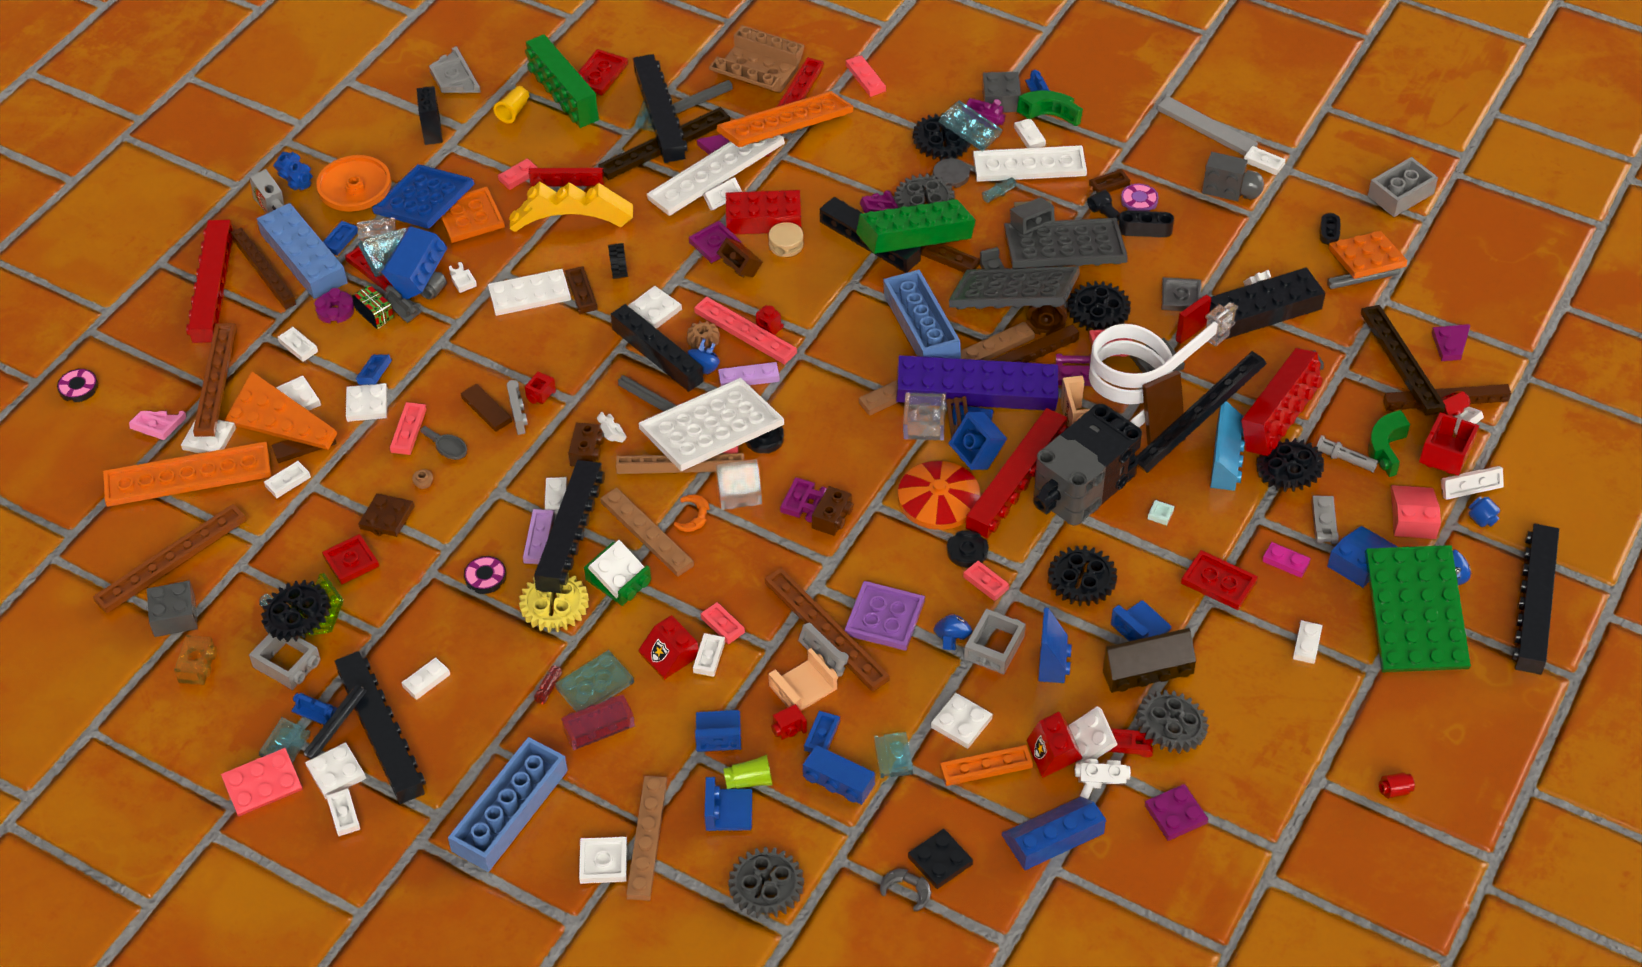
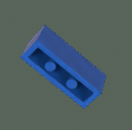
(838, 775)

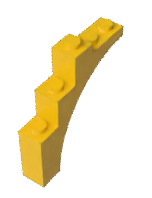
(546, 202)

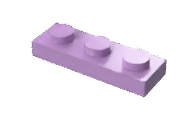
(750, 374)
(538, 534)

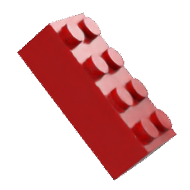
(761, 210)

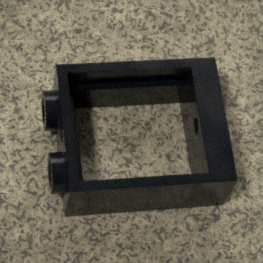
(429, 115)

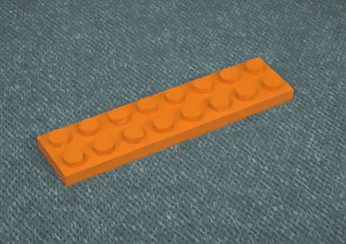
(784, 119)
(186, 474)

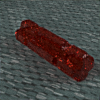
(548, 684)

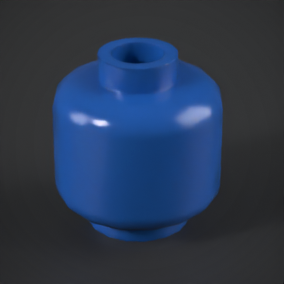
(1484, 511)

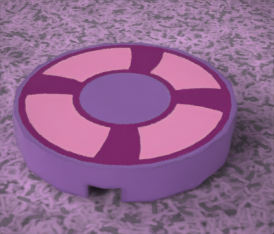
(1139, 197)

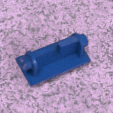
(1036, 82)
(312, 708)

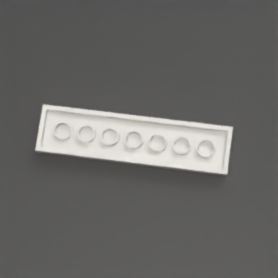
(709, 173)

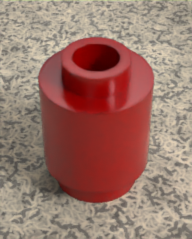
(1396, 785)

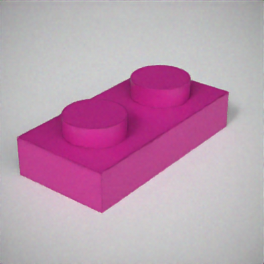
(1286, 559)

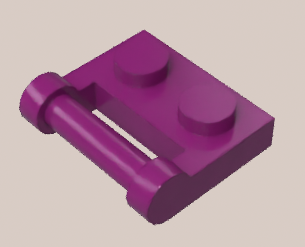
(1071, 371)

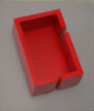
(1445, 451)

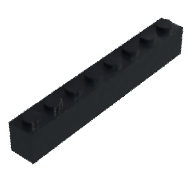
(659, 108)
(569, 527)
(1536, 599)
(381, 730)

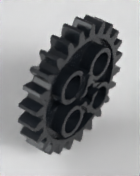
(930, 139)
(1098, 306)
(1291, 465)
(1096, 581)
(287, 622)

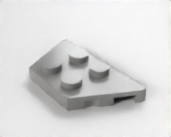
(454, 74)

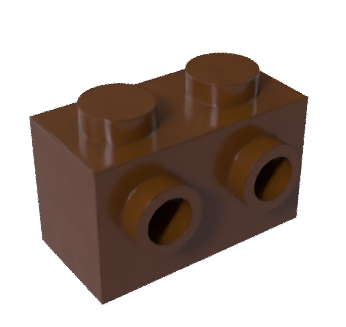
(739, 258)
(585, 443)
(832, 510)

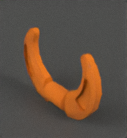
(703, 505)

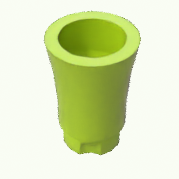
(749, 774)

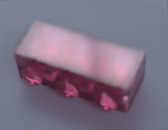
(598, 722)

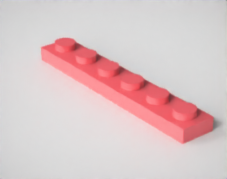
(745, 330)

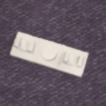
(1472, 482)

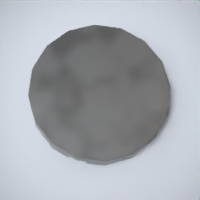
(953, 171)

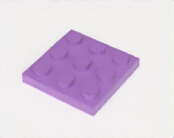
(884, 615)

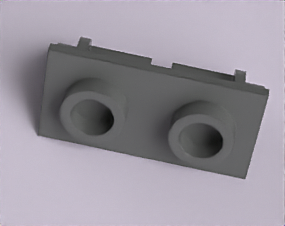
(400, 305)

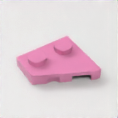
(157, 423)

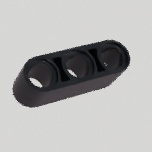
(1146, 223)

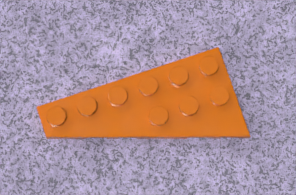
(271, 412)

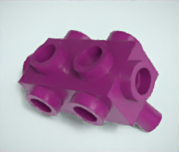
(992, 112)

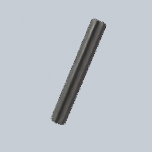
(702, 96)
(1347, 279)
(645, 394)

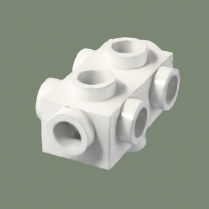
(1096, 774)

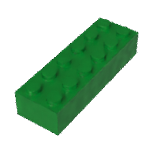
(562, 81)
(915, 226)

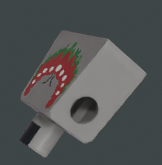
(272, 197)

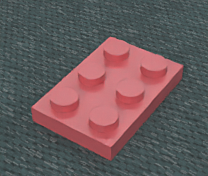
(261, 782)

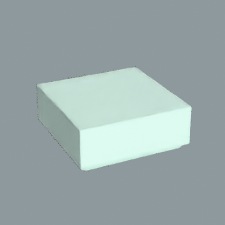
(1160, 512)

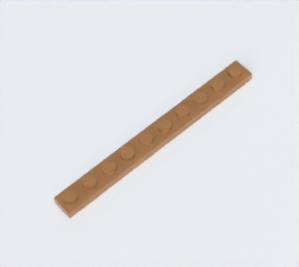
(983, 350)

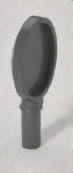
(447, 445)

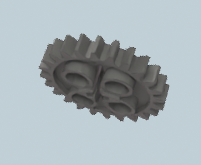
(911, 191)
(1172, 721)
(747, 874)

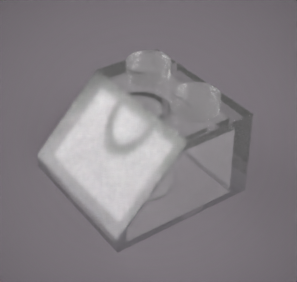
(738, 484)

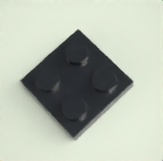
(940, 858)

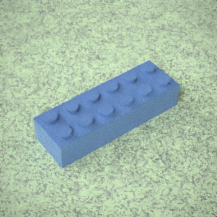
(302, 250)
(921, 316)
(508, 804)

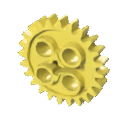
(567, 606)

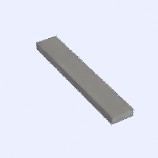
(1206, 125)

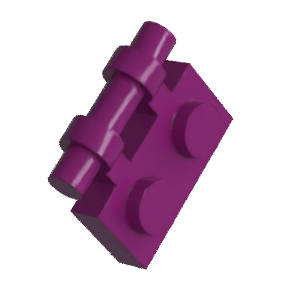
(798, 496)

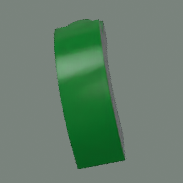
(1049, 102)
(1386, 430)

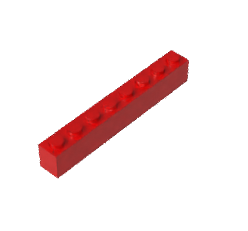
(210, 280)
(1014, 475)

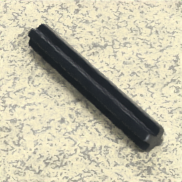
(335, 721)

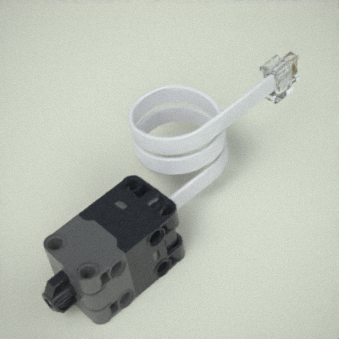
(1099, 449)

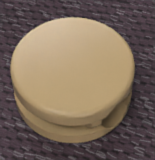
(785, 239)

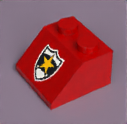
(669, 647)
(1053, 745)

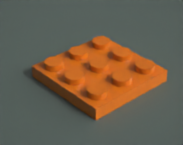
(472, 216)
(1367, 254)

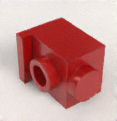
(769, 316)
(540, 388)
(1455, 403)
(789, 722)

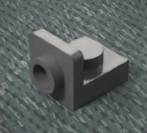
(990, 259)

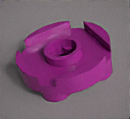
(334, 298)

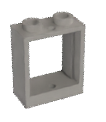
(263, 653)
(990, 658)

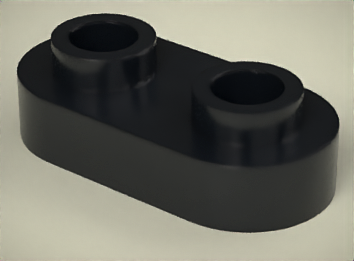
(1330, 228)

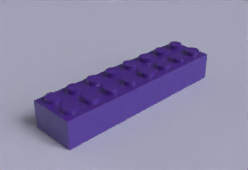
(981, 381)

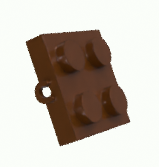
(386, 515)

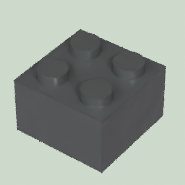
(1002, 86)
(1224, 176)
(172, 608)

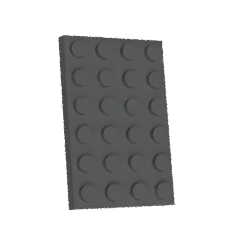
(1067, 244)
(1014, 287)

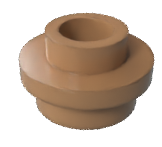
(422, 478)

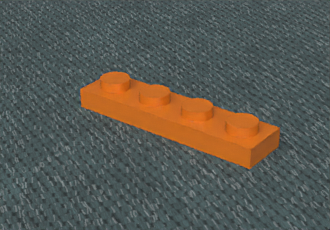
(986, 765)

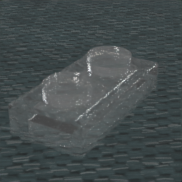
(374, 228)

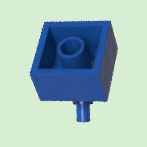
(977, 441)

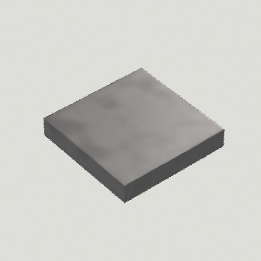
(1180, 293)

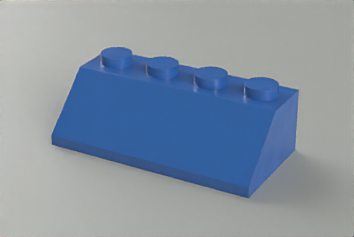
(414, 261)
(1055, 832)

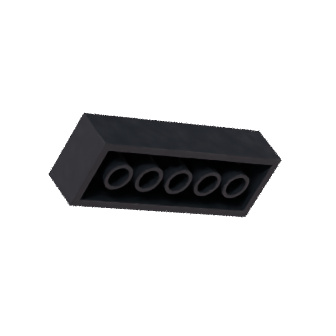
(1272, 301)

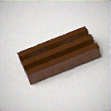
(1110, 182)
(956, 401)

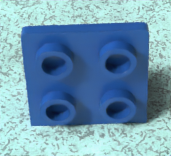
(1138, 622)
(718, 731)
(727, 808)

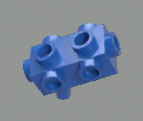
(293, 171)

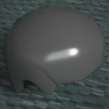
(1252, 185)

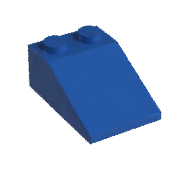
(1349, 554)
(1053, 650)

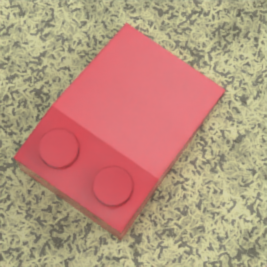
(1415, 512)

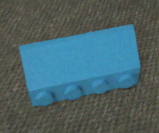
(1228, 449)

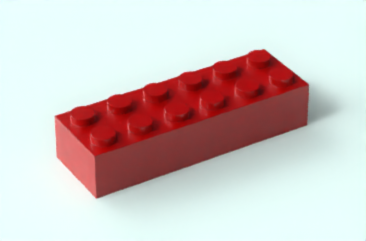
(1281, 402)

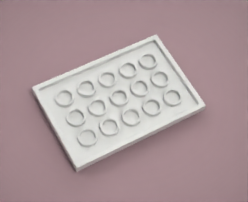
(711, 424)

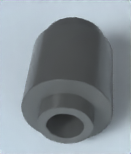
(434, 285)

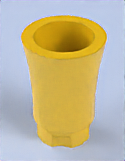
(511, 104)

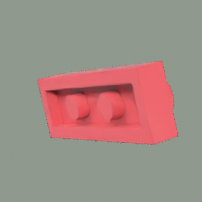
(865, 76)
(408, 428)

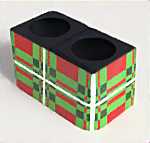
(373, 306)

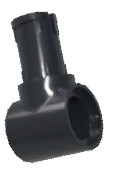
(1103, 203)

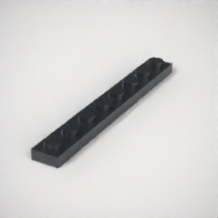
(1200, 411)

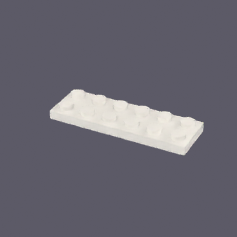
(1029, 163)

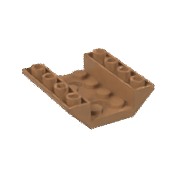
(760, 59)

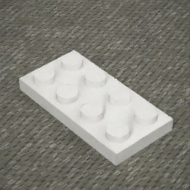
(529, 292)

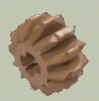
(702, 330)

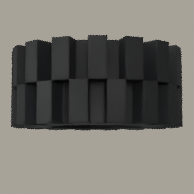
(618, 260)

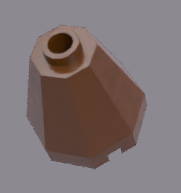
(1046, 319)

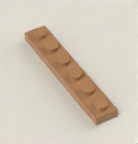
(647, 532)
(647, 838)

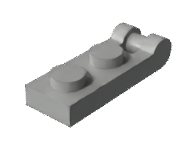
(517, 406)
(1324, 519)
(833, 658)

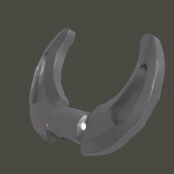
(899, 875)

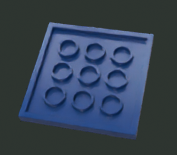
(423, 196)

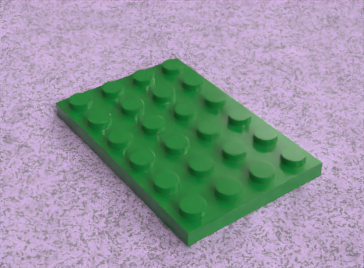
(1417, 609)

